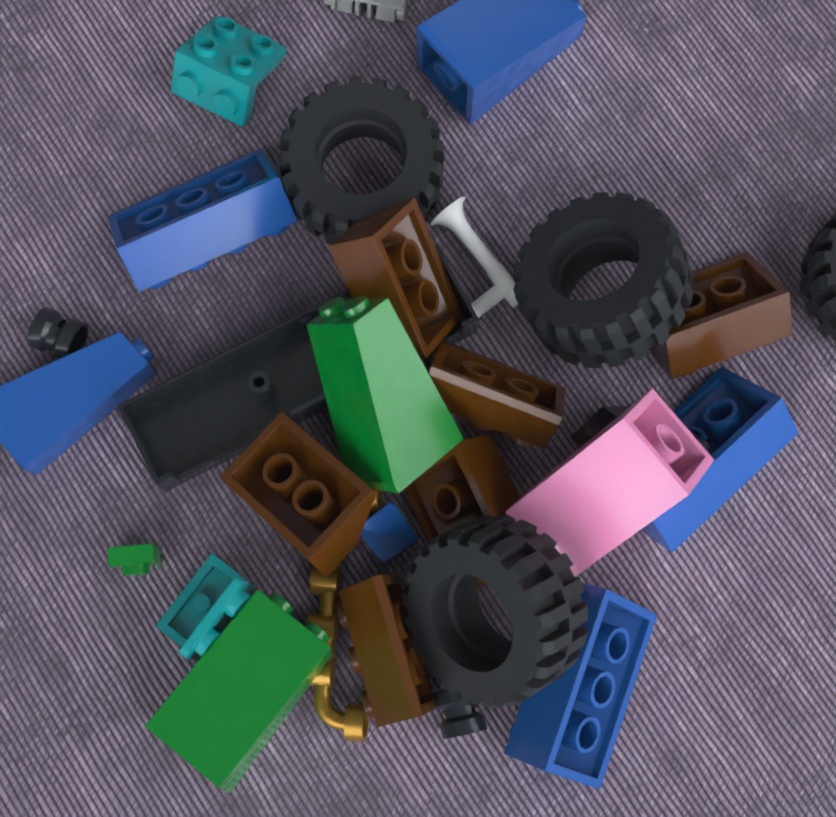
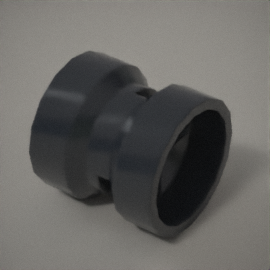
(56, 334)
(459, 715)

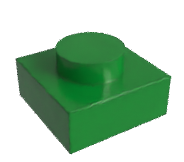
(135, 559)

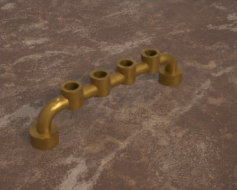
(354, 720)

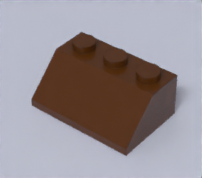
(397, 260)
(731, 312)
(497, 395)
(462, 487)
(302, 492)
(383, 651)

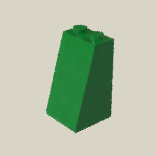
(379, 393)
(242, 689)

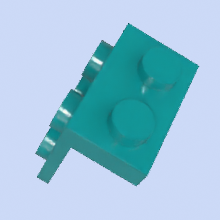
(223, 68)
(205, 607)

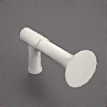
(455, 220)

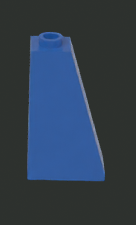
(67, 398)

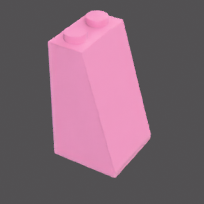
(615, 482)

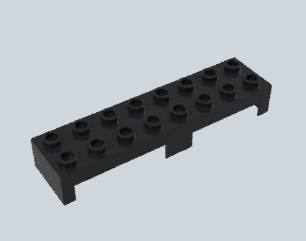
(234, 396)

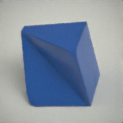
(388, 534)

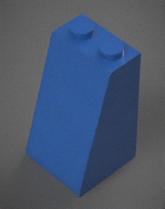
(491, 47)

